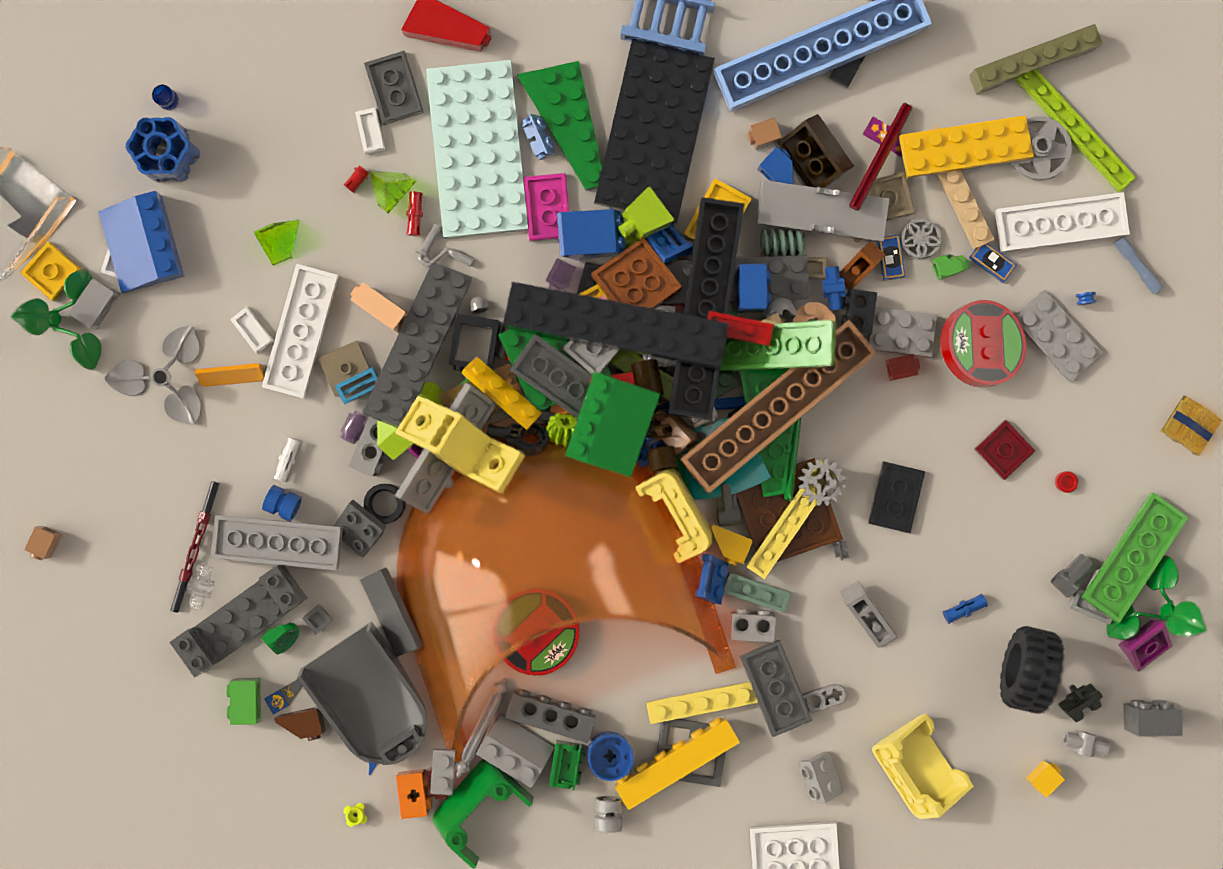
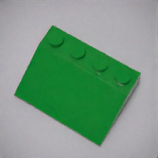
(612, 424)

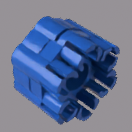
(179, 153)

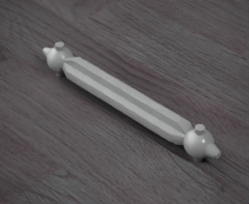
(481, 727)

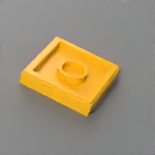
(49, 270)

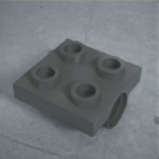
(360, 528)

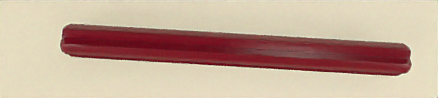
(880, 157)

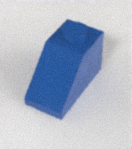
(777, 167)

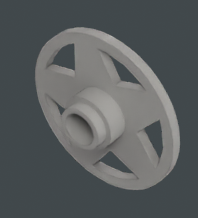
(1045, 149)

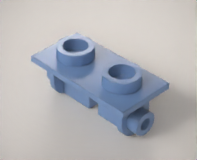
(543, 144)

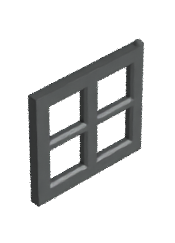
(692, 726)

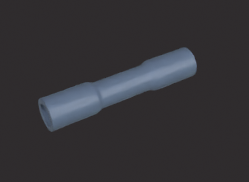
(1146, 275)

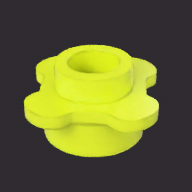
(351, 819)

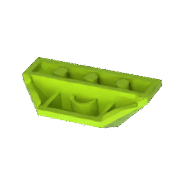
(392, 443)

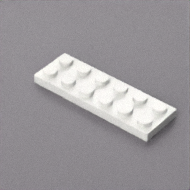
(1062, 222)
(300, 331)

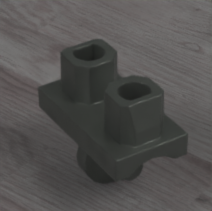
(1079, 700)

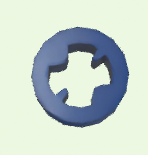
(1086, 298)

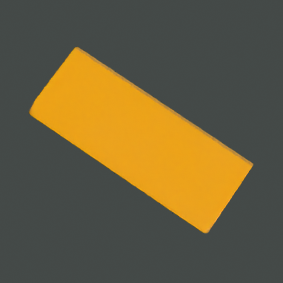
(230, 374)

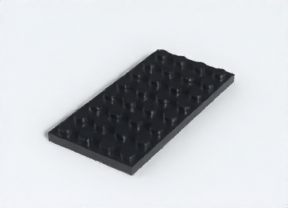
(654, 126)

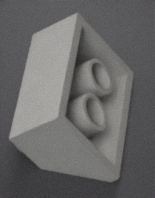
(515, 750)

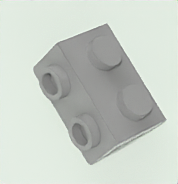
(821, 778)

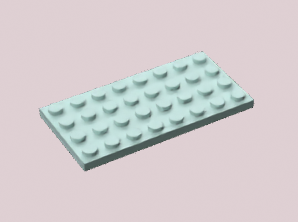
(477, 149)

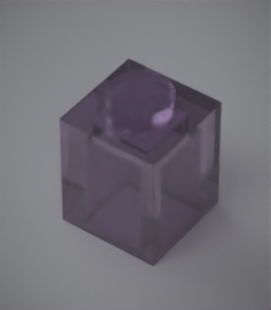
(560, 275)

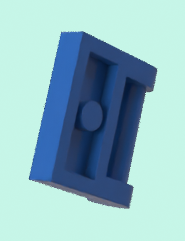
(666, 247)
(712, 579)

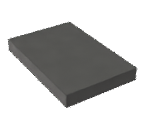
(393, 87)

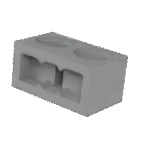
(751, 632)

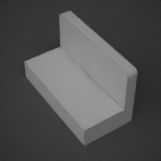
(94, 304)

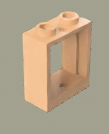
(379, 306)

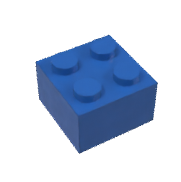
(752, 288)

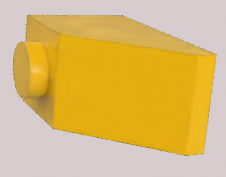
(731, 545)

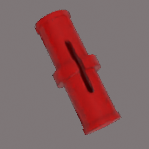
(414, 213)

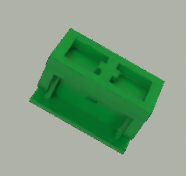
(565, 765)

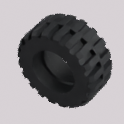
(1031, 670)

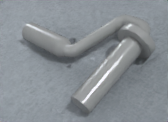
(423, 252)

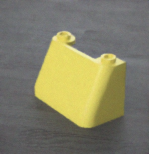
(688, 516)
(920, 769)

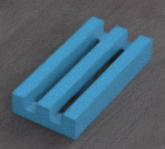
(342, 393)

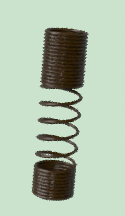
(647, 376)

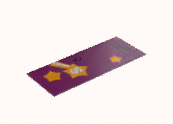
(877, 130)

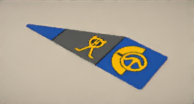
(282, 697)

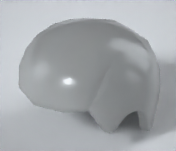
(783, 307)

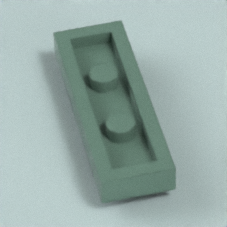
(757, 592)

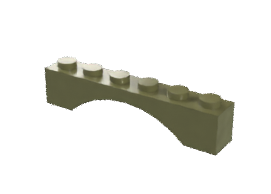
(1034, 58)

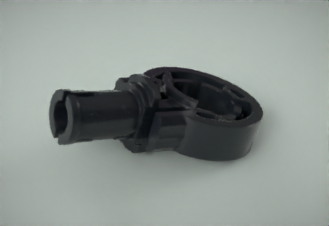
(513, 437)

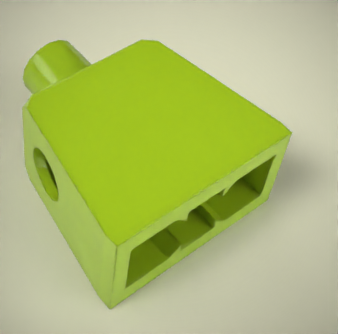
(645, 216)

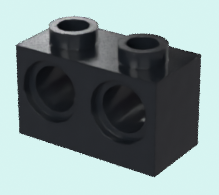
(865, 314)

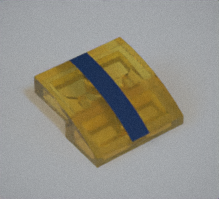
(1191, 425)

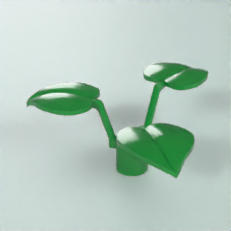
(36, 319)
(1181, 620)

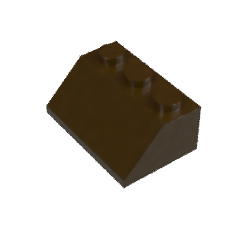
(816, 153)

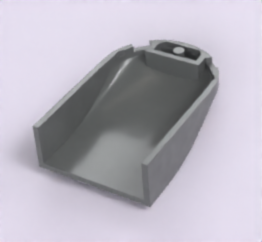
(367, 697)

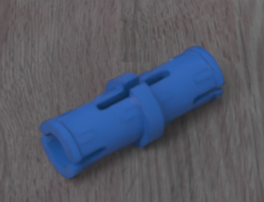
(965, 608)

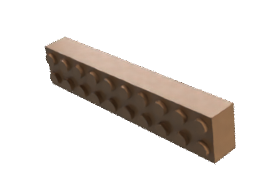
(774, 411)

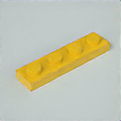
(501, 392)

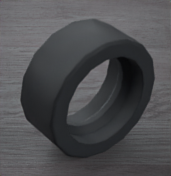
(379, 488)

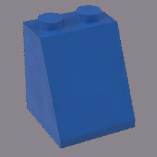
(590, 234)

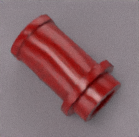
(356, 178)

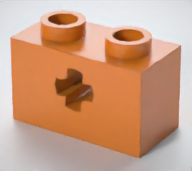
(410, 806)

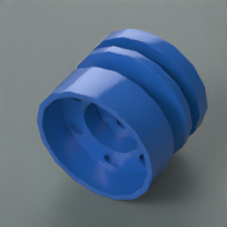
(618, 765)

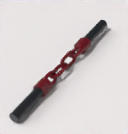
(203, 518)

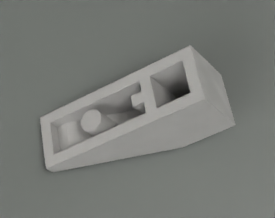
(867, 614)

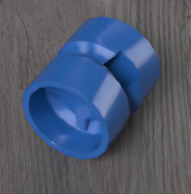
(285, 504)

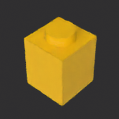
(1045, 778)

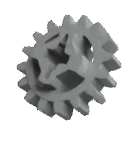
(820, 492)

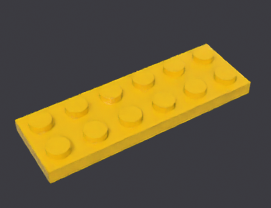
(966, 146)

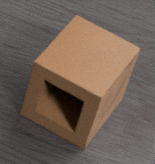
(764, 133)
(42, 542)

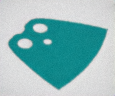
(745, 477)

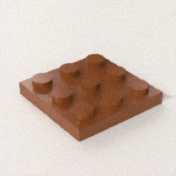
(637, 277)

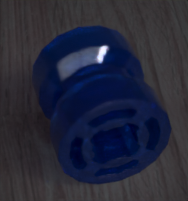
(161, 94)

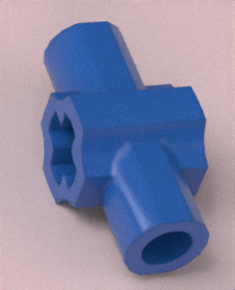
(834, 288)

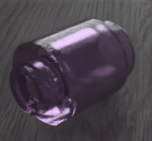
(353, 427)

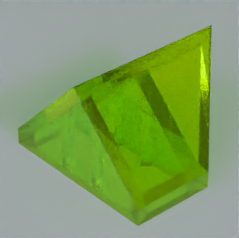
(390, 188)
(278, 240)

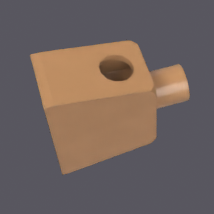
(682, 434)

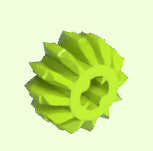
(561, 428)

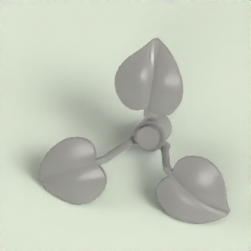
(183, 404)

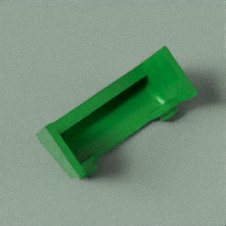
(480, 782)

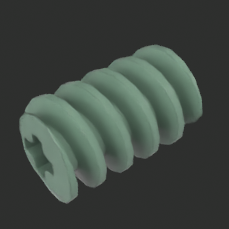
(782, 242)

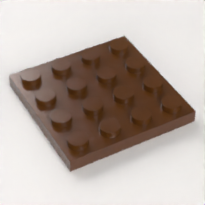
(763, 513)

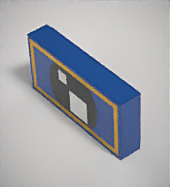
(993, 262)
(892, 263)

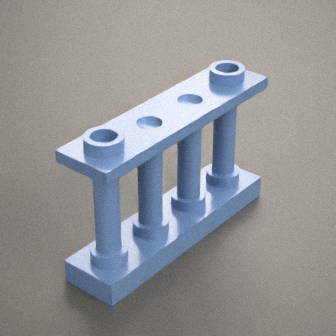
(674, 39)

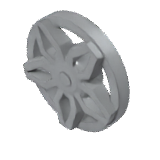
(920, 238)

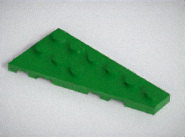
(563, 105)
(777, 452)

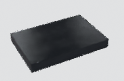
(896, 497)

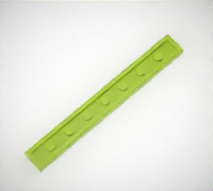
(1079, 131)

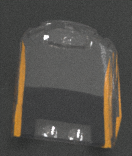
(28, 210)

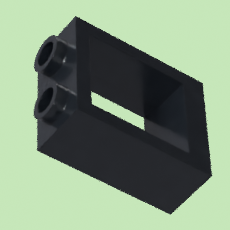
(475, 321)

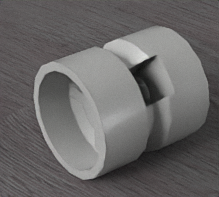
(608, 821)

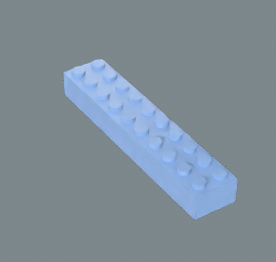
(819, 50)

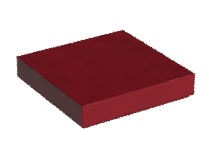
(1004, 449)

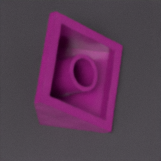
(1147, 644)

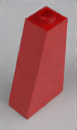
(444, 25)

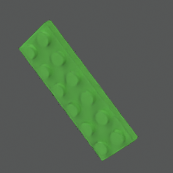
(790, 347)
(1134, 557)

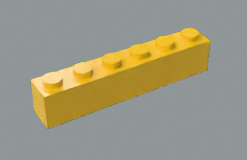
(677, 762)

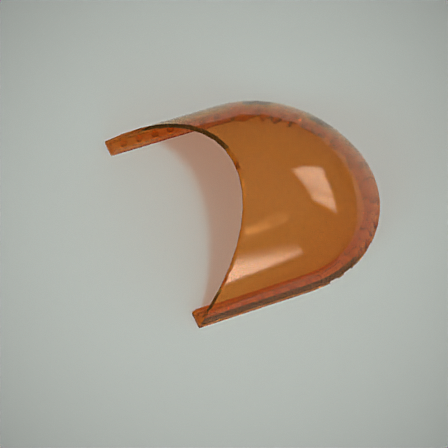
(539, 557)

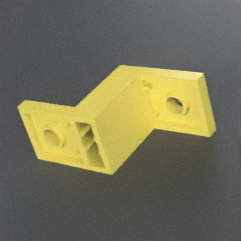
(460, 444)

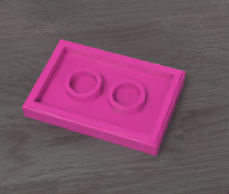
(544, 199)

